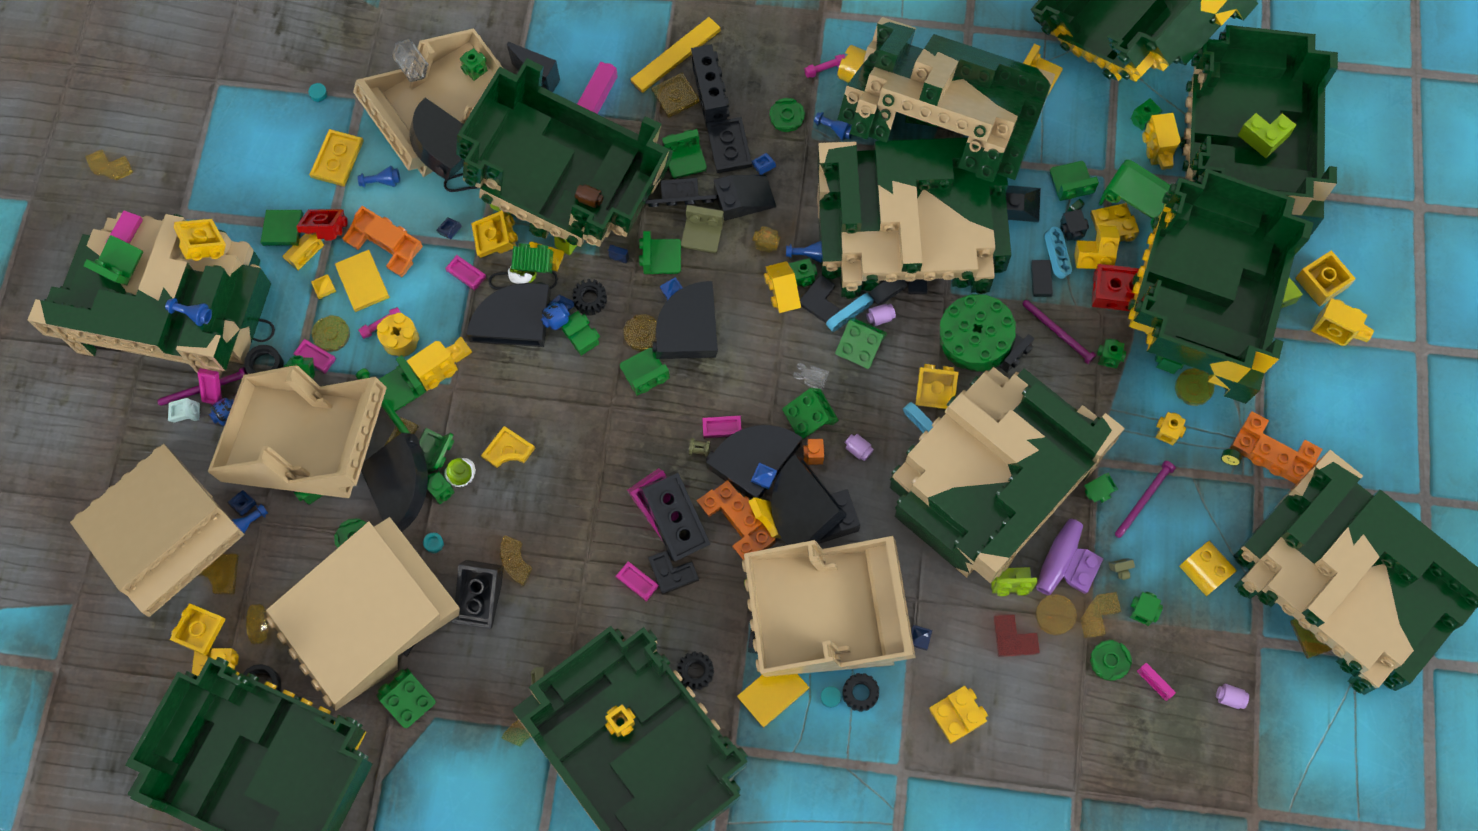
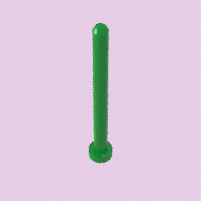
(364, 373)

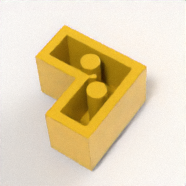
(1101, 251)
(784, 286)

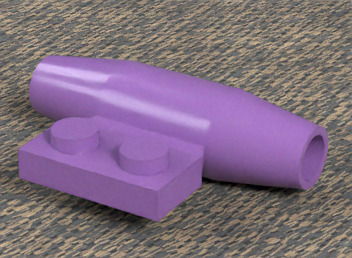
(1068, 562)

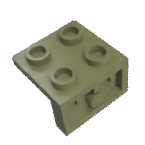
(702, 229)

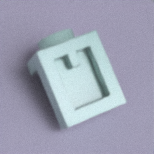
(183, 409)

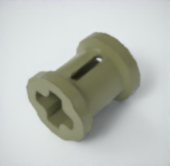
(704, 447)

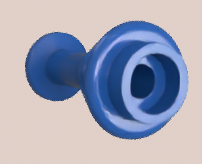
(839, 127)
(388, 177)
(812, 251)
(199, 314)
(244, 522)

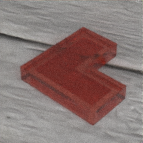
(1011, 643)

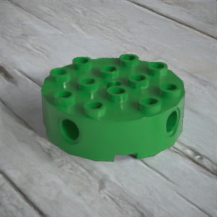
(977, 332)

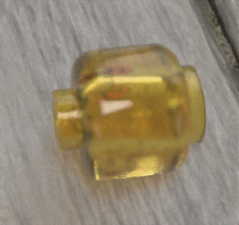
(766, 239)

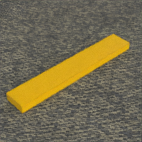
(675, 55)

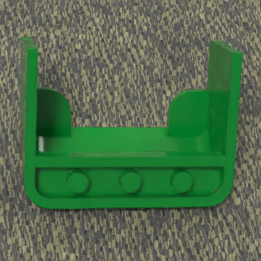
(1137, 188)

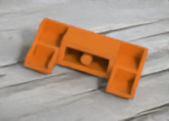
(385, 235)
(1271, 453)
(740, 515)

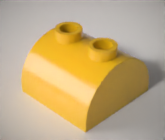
(1207, 568)

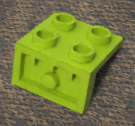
(1014, 580)

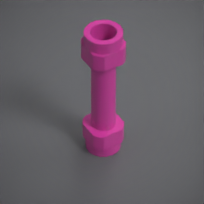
(811, 70)
(366, 331)

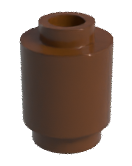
(589, 196)

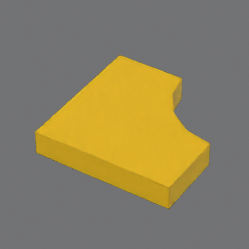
(507, 447)
(763, 512)

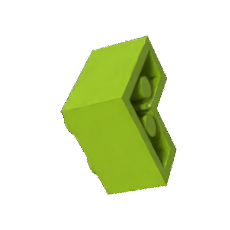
(1265, 136)

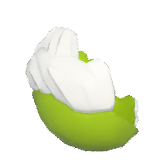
(520, 277)
(460, 472)

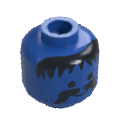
(555, 316)
(221, 410)

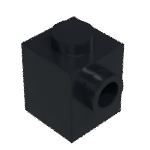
(1074, 225)

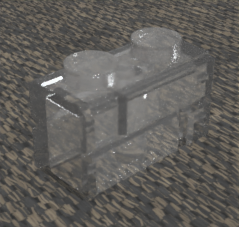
(410, 60)

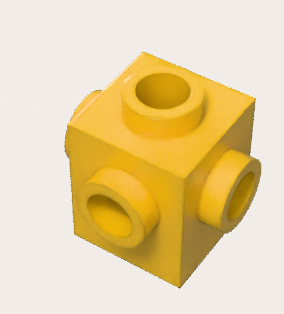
(1170, 428)
(620, 713)

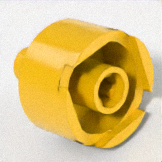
(851, 63)
(388, 334)

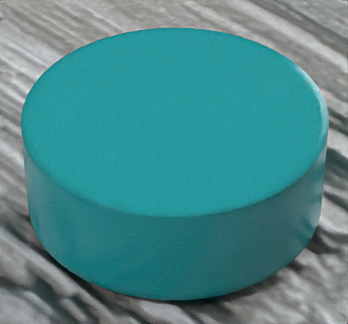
(317, 92)
(433, 542)
(830, 696)

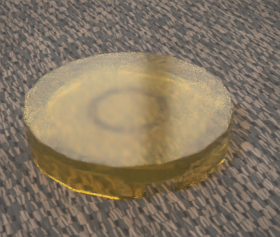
(640, 332)
(330, 333)
(1194, 387)
(1056, 614)
(256, 624)

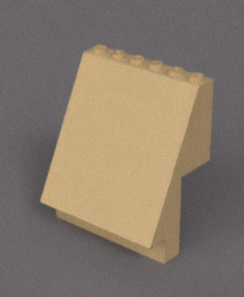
(393, 98)
(298, 434)
(155, 530)
(827, 607)
(360, 612)

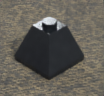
(1023, 203)

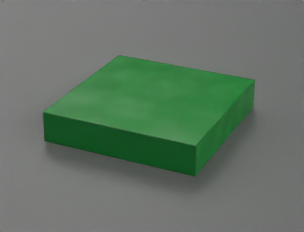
(281, 228)

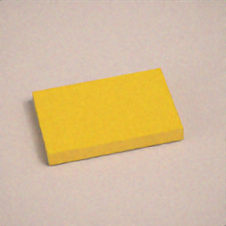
(336, 157)
(362, 280)
(771, 696)

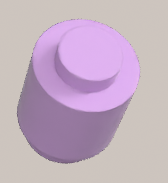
(881, 314)
(858, 447)
(1232, 696)

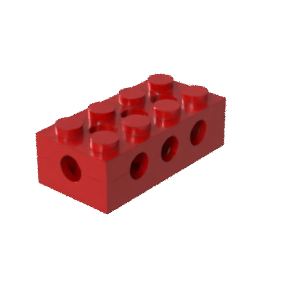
(1113, 287)

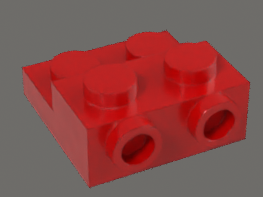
(323, 222)

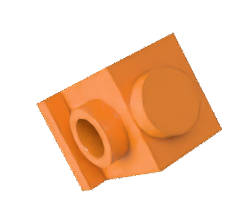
(814, 452)

